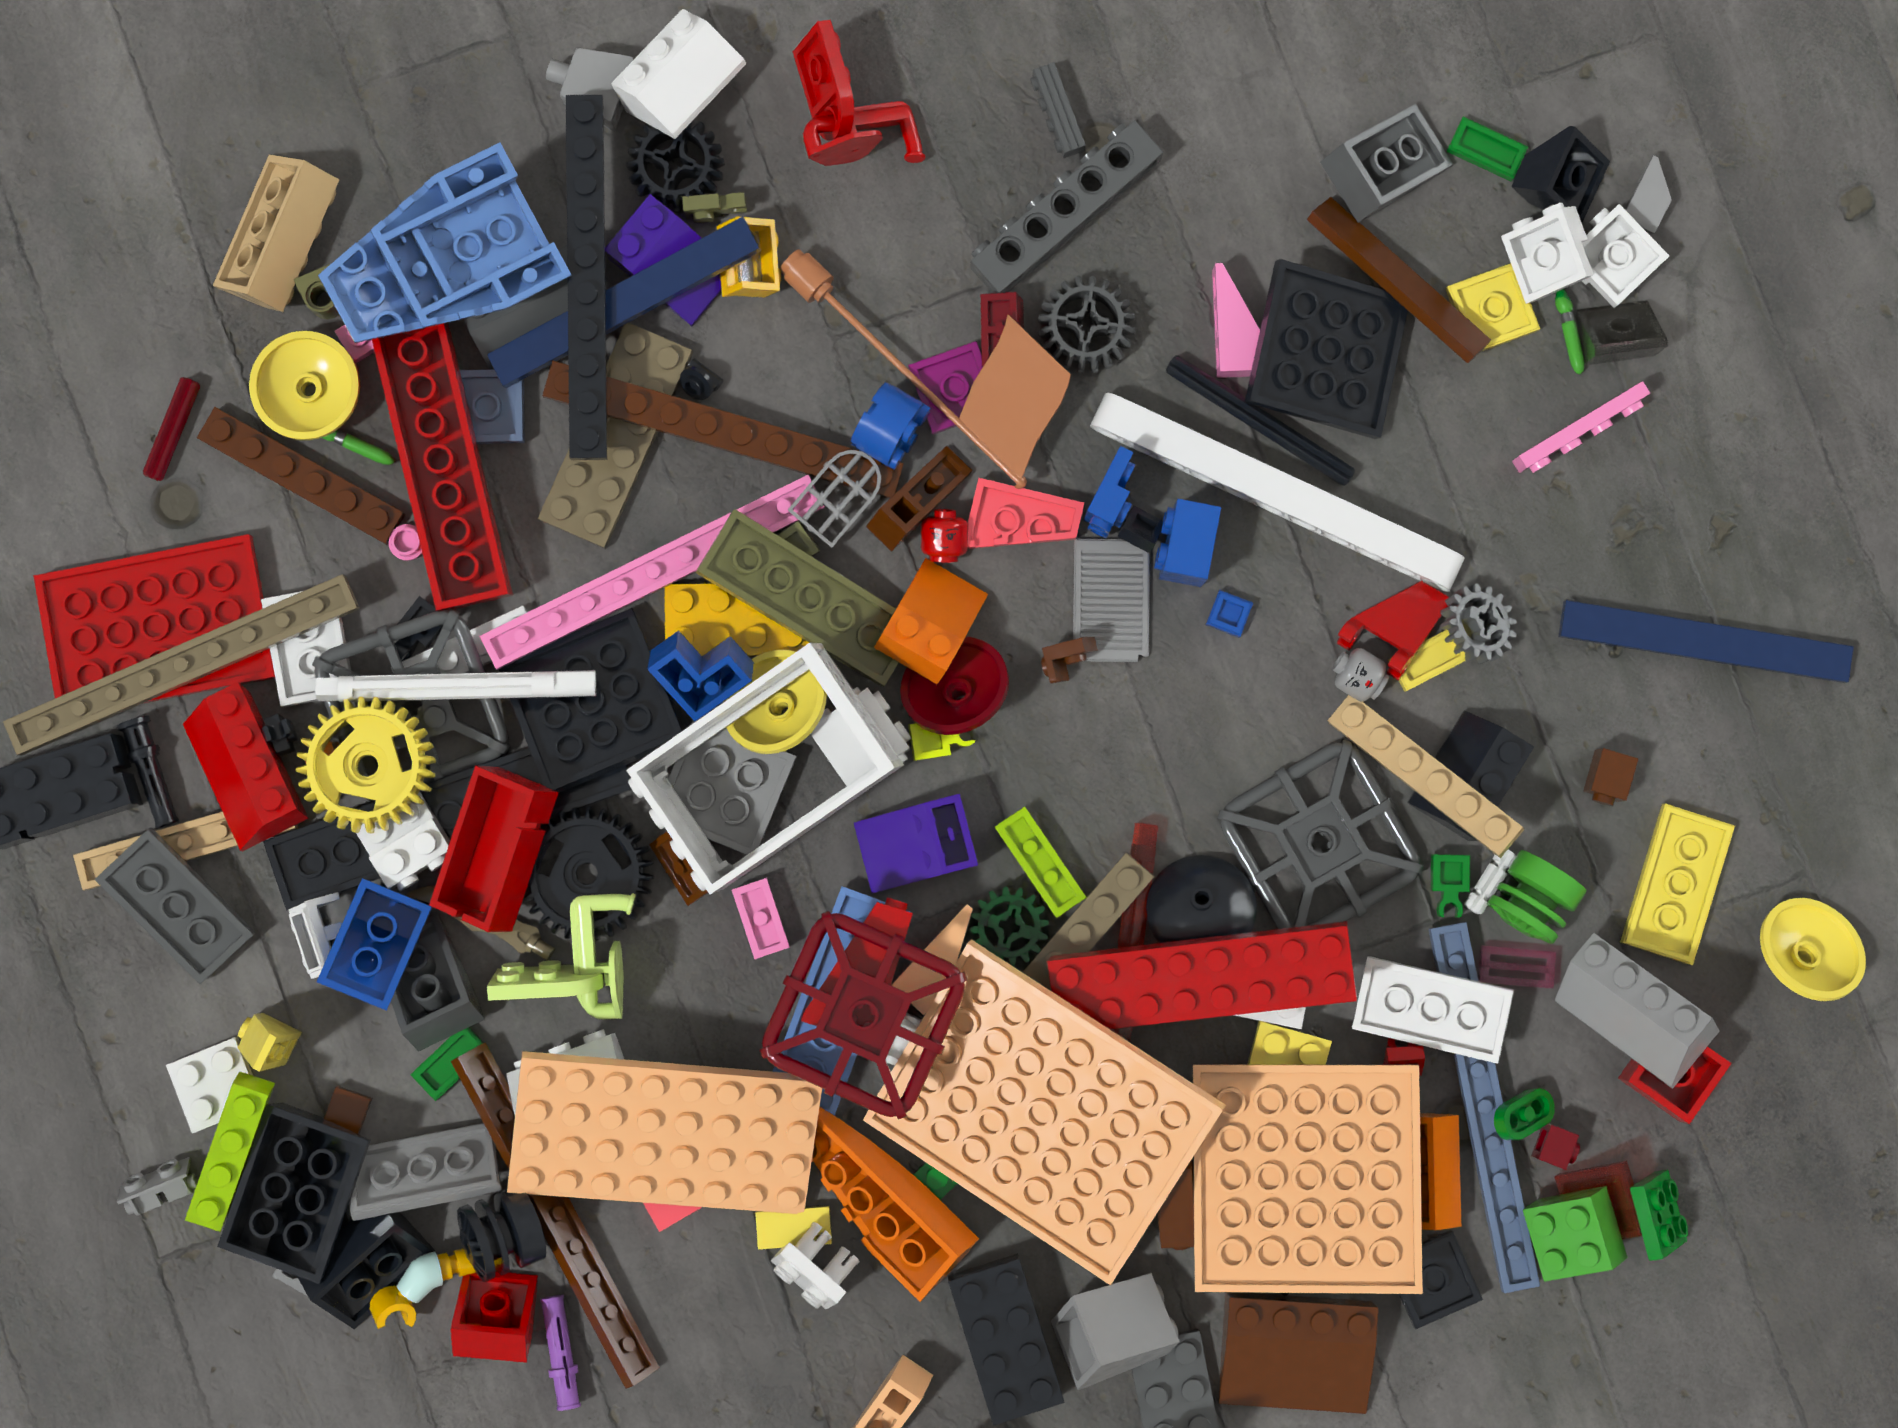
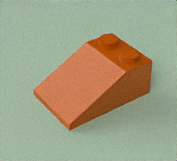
(931, 621)

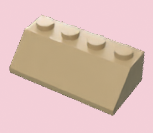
(276, 232)

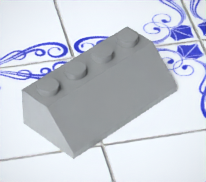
(1635, 1011)

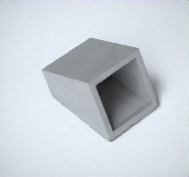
(1114, 1329)

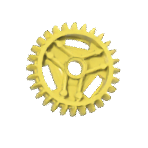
(339, 772)

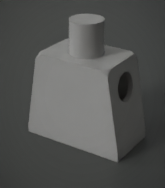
(591, 74)

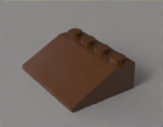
(1297, 1352)

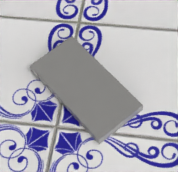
(426, 1171)

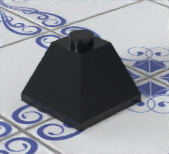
(1562, 171)

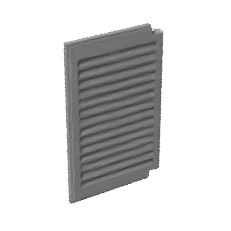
(1112, 598)

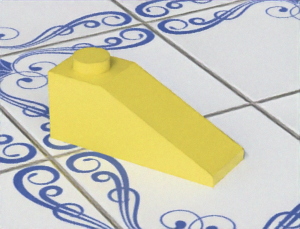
(266, 1041)

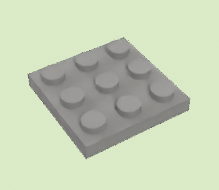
(731, 789)

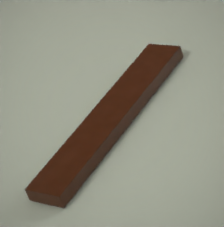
(1398, 279)

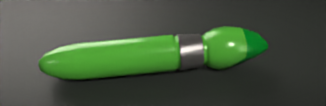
(1565, 306)
(360, 447)

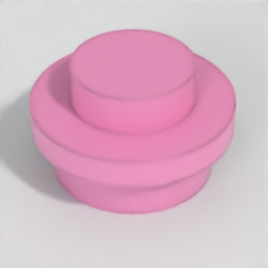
(405, 542)

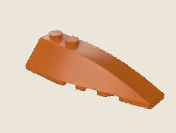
(894, 1210)

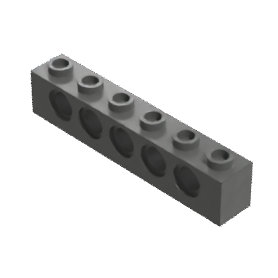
(1127, 141)

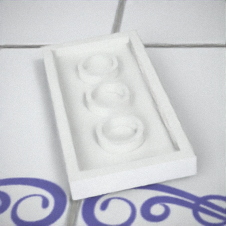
(1433, 1009)

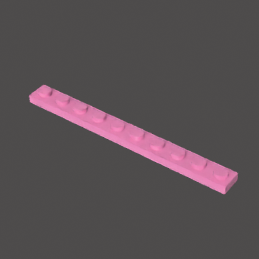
(634, 579)

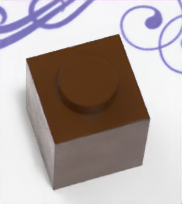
(1610, 776)

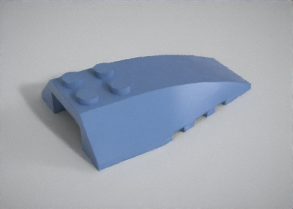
(445, 254)

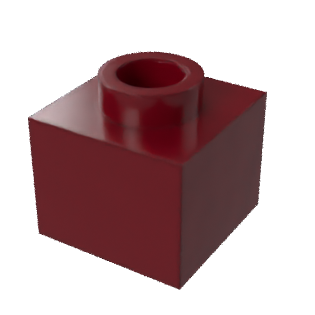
(1556, 1146)

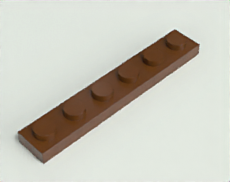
(300, 475)

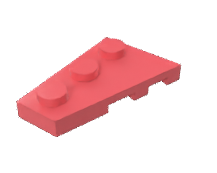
(1019, 516)

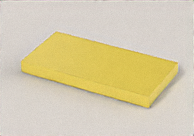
(1677, 884)

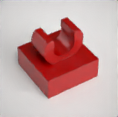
(1404, 1055)

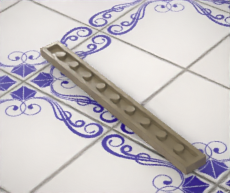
(181, 665)

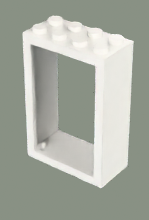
(668, 810)

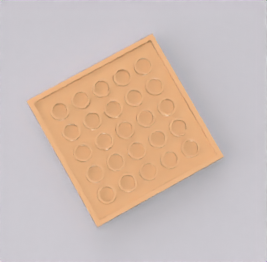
(1309, 1180)

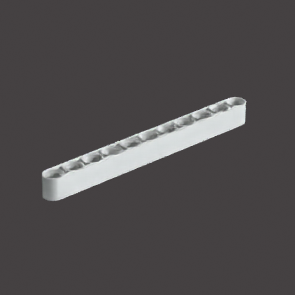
(1277, 492)

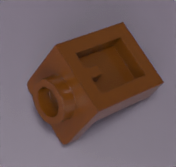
(1063, 654)

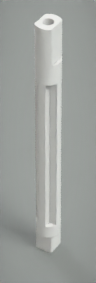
(457, 686)

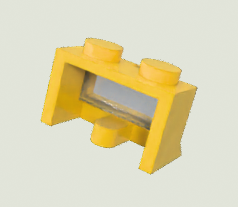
(759, 273)

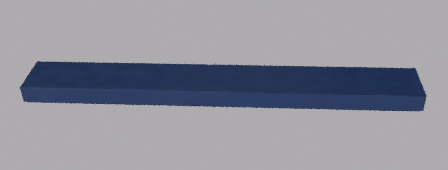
(630, 299)
(1706, 641)

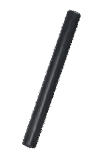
(1260, 420)

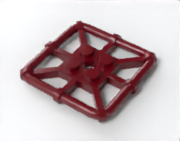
(873, 1038)

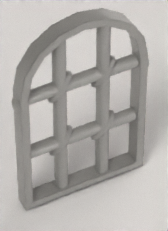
(842, 476)

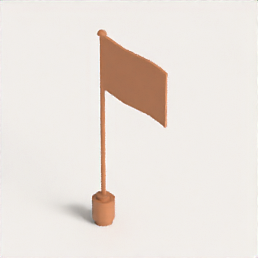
(1008, 399)

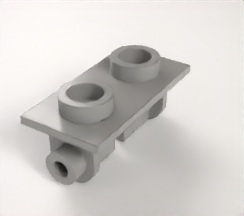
(141, 1191)

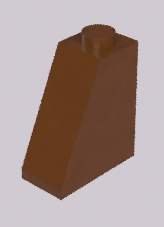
(1177, 1213)

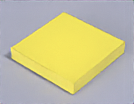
(1495, 305)

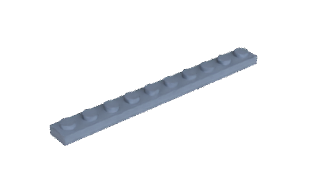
(1491, 1153)

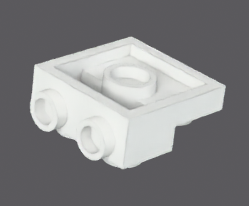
(1548, 252)
(1620, 254)
(406, 847)

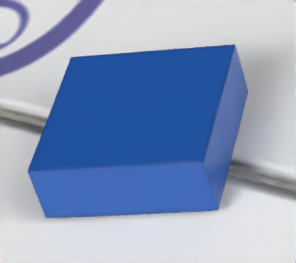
(1229, 613)

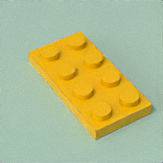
(711, 615)

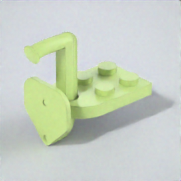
(580, 979)

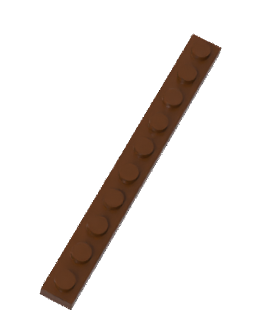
(726, 431)
(561, 1228)

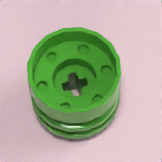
(1536, 897)

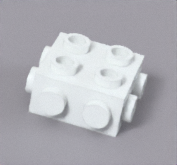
(843, 747)

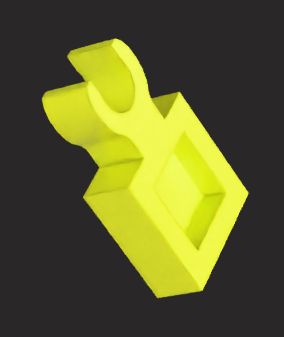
(932, 745)

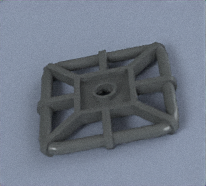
(433, 715)
(1325, 817)

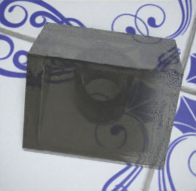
(1619, 332)

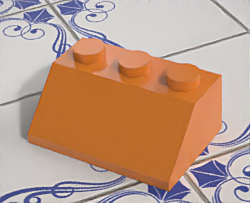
(1440, 1171)

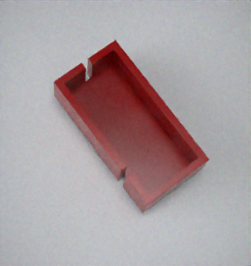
(493, 849)

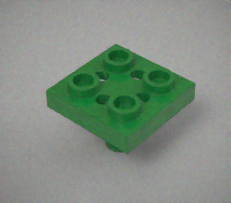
(1659, 1214)

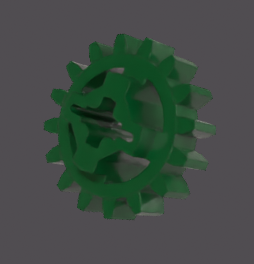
(1025, 931)

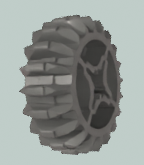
(1103, 326)

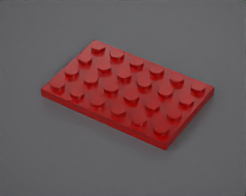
(145, 604)

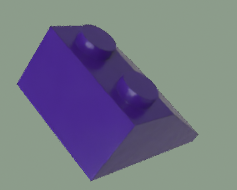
(651, 237)

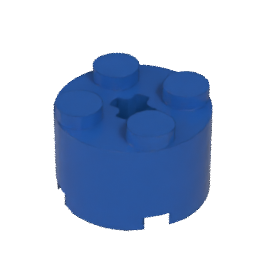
(890, 425)

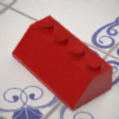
(243, 767)

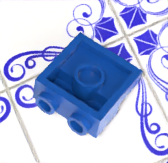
(1110, 503)

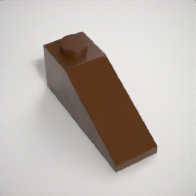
(918, 498)

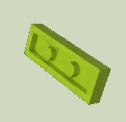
(1040, 862)

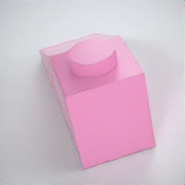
(1233, 326)

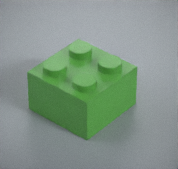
(1575, 1234)

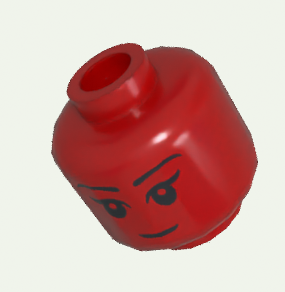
(944, 536)

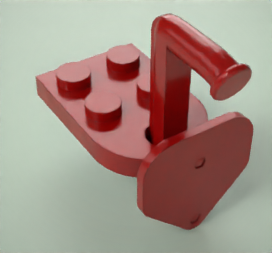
(833, 110)

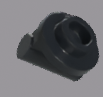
(699, 380)

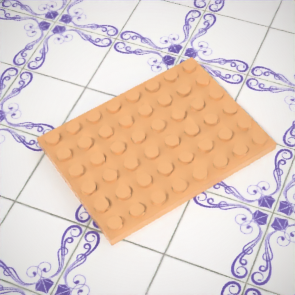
(1049, 1115)

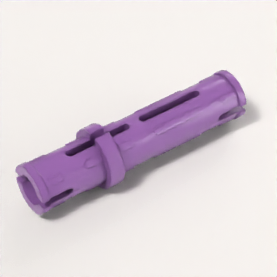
(560, 1353)

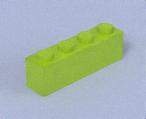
(229, 1151)

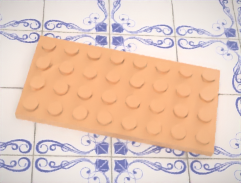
(662, 1133)

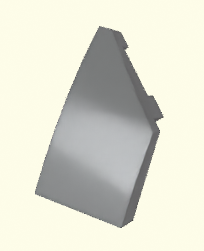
(1650, 197)

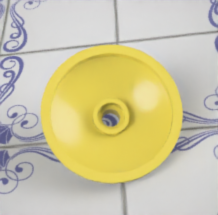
(288, 368)
(764, 727)
(1812, 949)

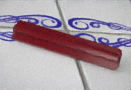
(171, 429)

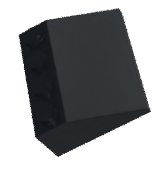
(294, 1192)

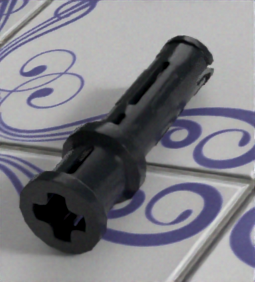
(163, 814)

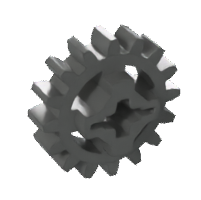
(1478, 623)

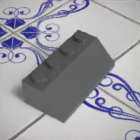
(503, 326)

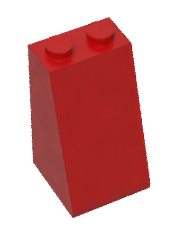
(866, 956)

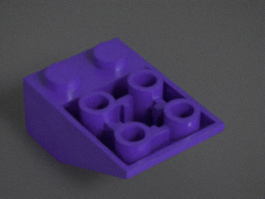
(915, 843)

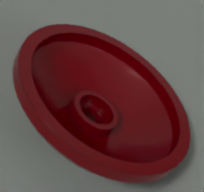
(975, 673)

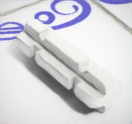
(1488, 882)

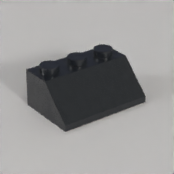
(1483, 758)
(363, 1261)

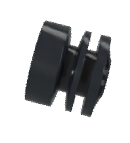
(492, 1237)

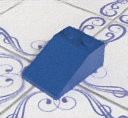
(374, 944)

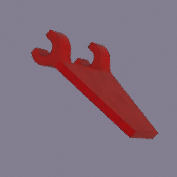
(1401, 621)

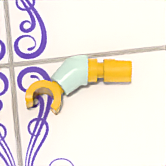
(418, 1280)

